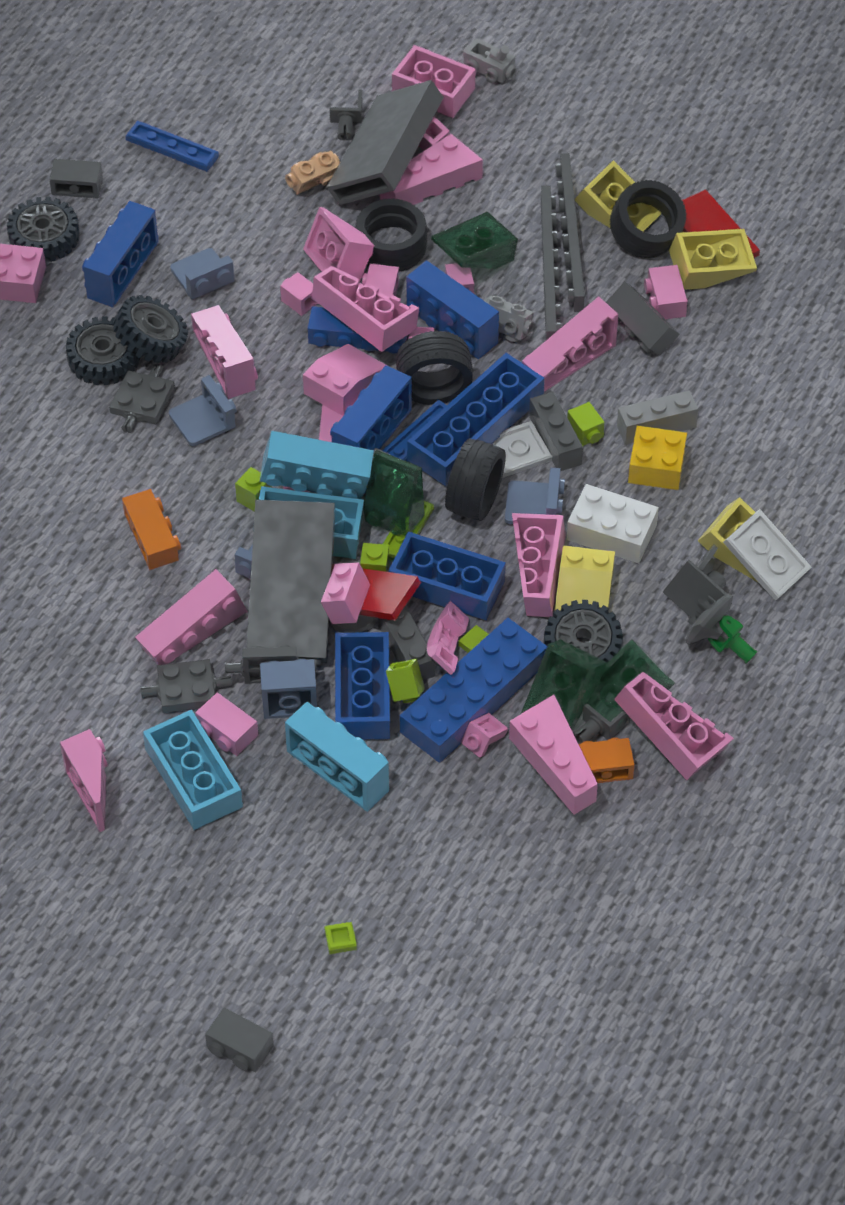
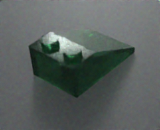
(478, 243)
(394, 494)
(619, 672)
(567, 675)

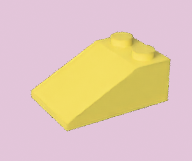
(602, 193)
(711, 257)
(724, 525)
(585, 576)

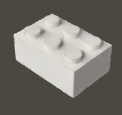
(612, 523)

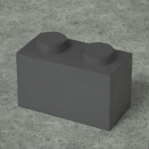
(76, 178)
(239, 1040)

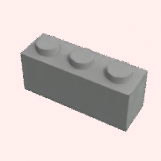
(669, 412)

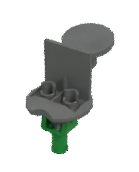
(701, 597)

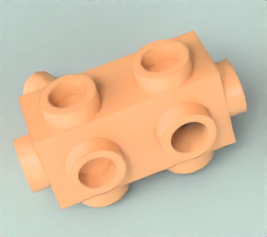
(312, 172)

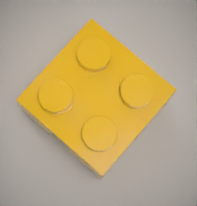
(657, 457)

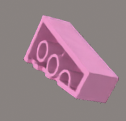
(436, 170)
(362, 308)
(575, 344)
(225, 351)
(539, 554)
(192, 619)
(671, 725)
(553, 751)

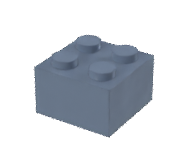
(287, 687)

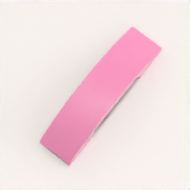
(444, 637)

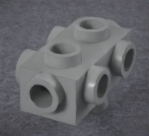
(490, 60)
(513, 318)

